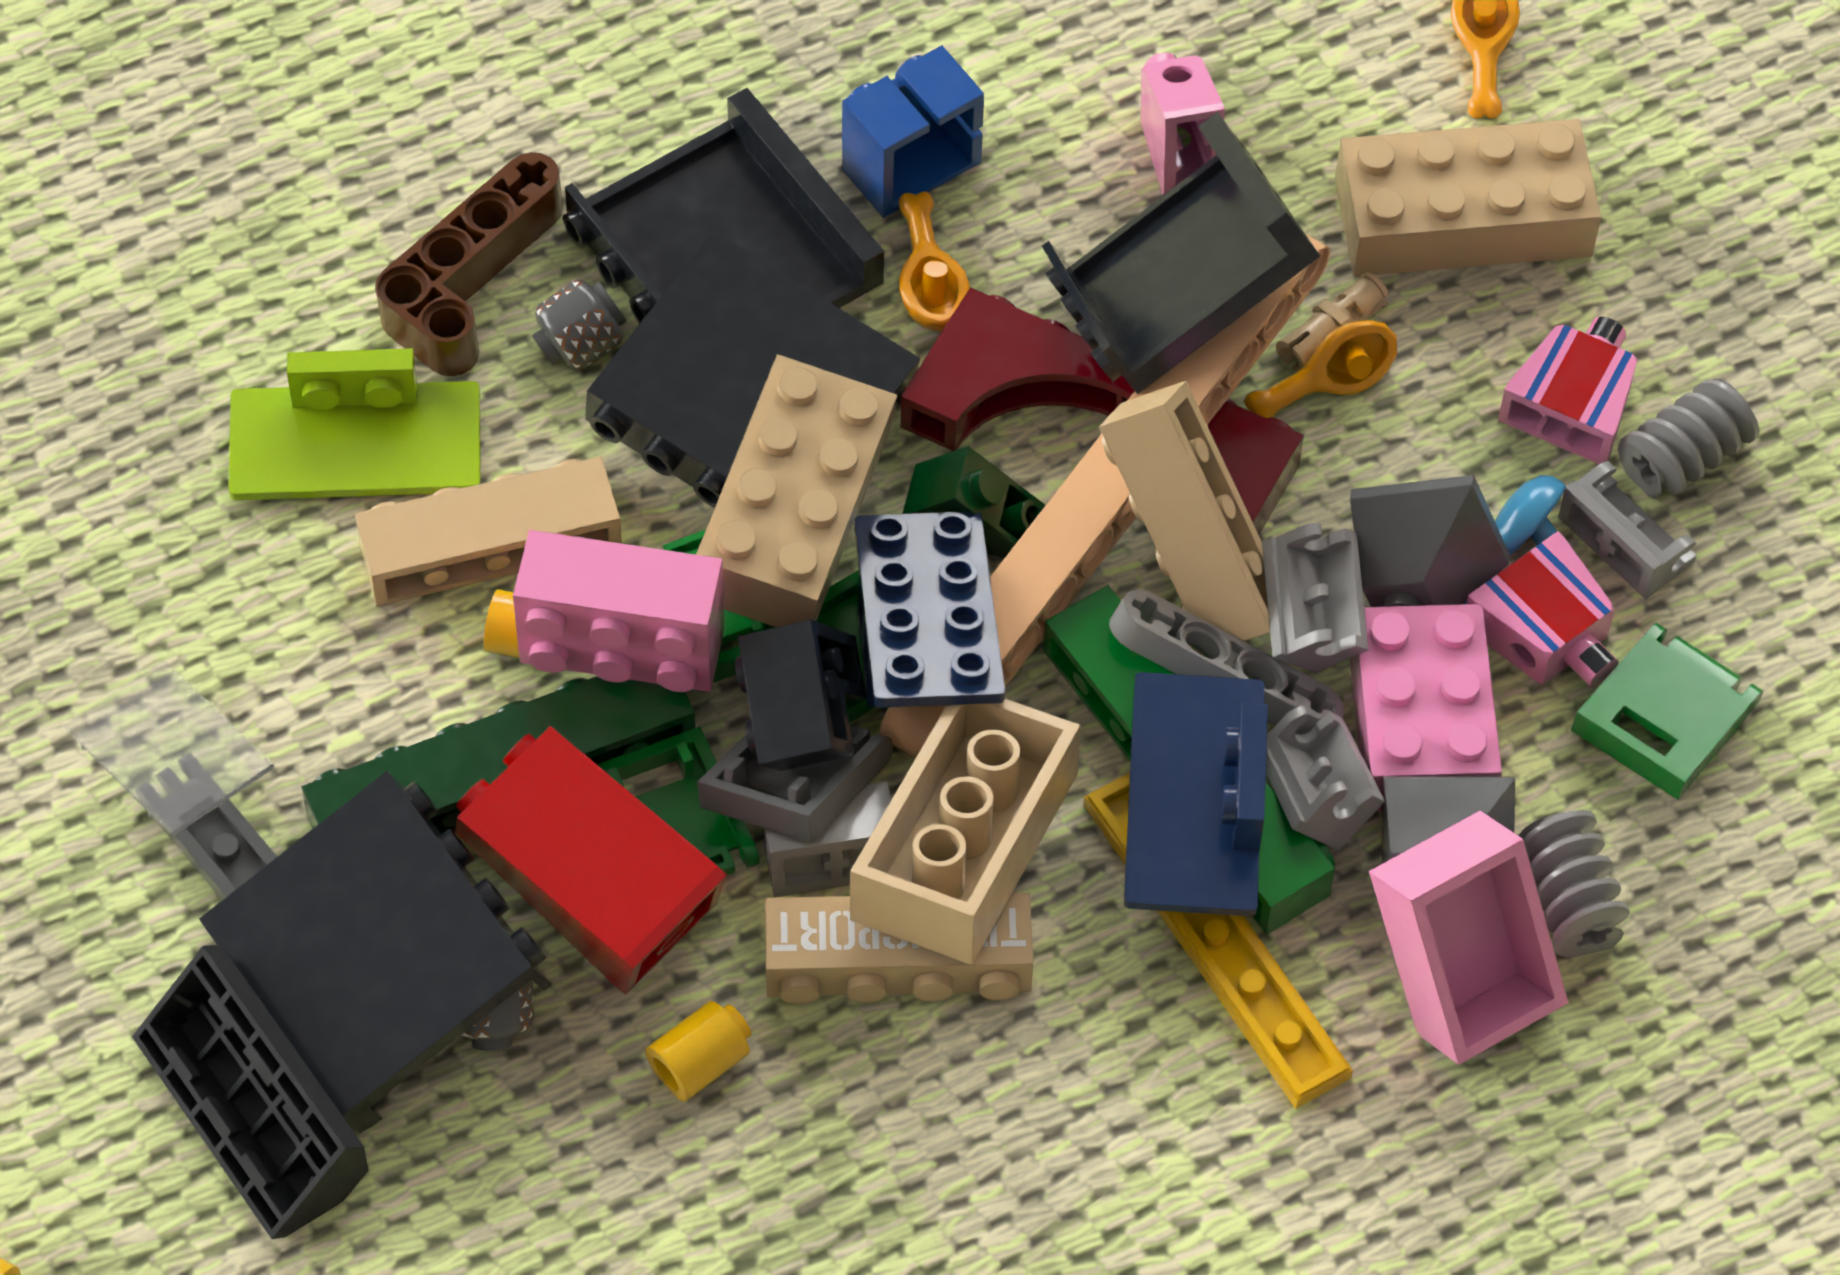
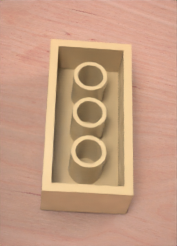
(1467, 197)
(796, 491)
(964, 826)

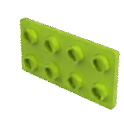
(353, 430)

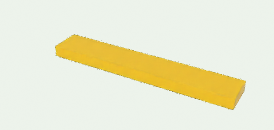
(1242, 977)

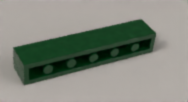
(591, 713)

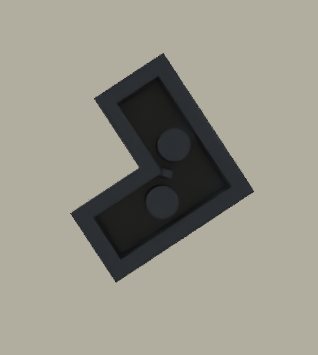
(799, 693)

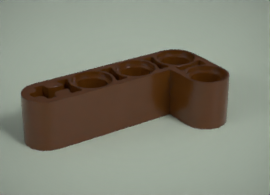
(475, 246)

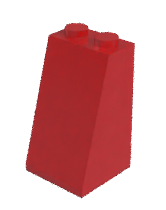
(589, 857)

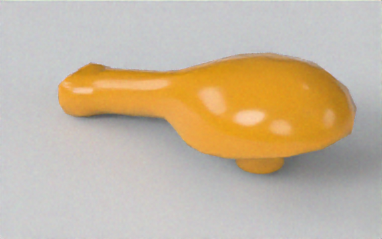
(1485, 31)
(930, 278)
(1343, 364)

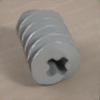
(1688, 438)
(1574, 883)

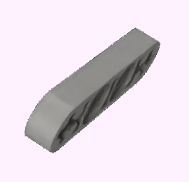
(1164, 635)

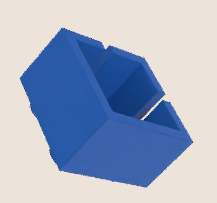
(912, 130)

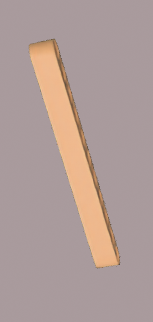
(1094, 504)

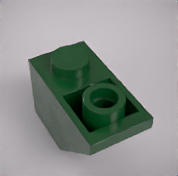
(973, 485)

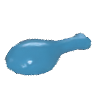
(1527, 512)

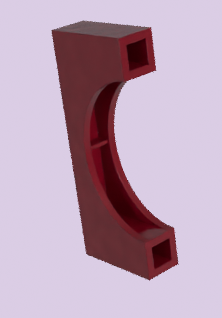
(1010, 360)

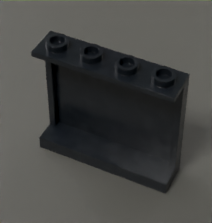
(733, 181)
(1183, 265)
(705, 351)
(374, 944)

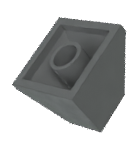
(1425, 541)
(1428, 805)

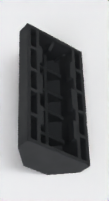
(251, 1095)

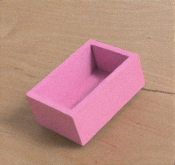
(619, 611)
(1425, 693)
(1469, 936)

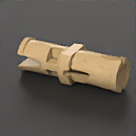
(1352, 305)

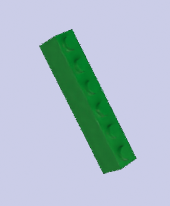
(1102, 672)

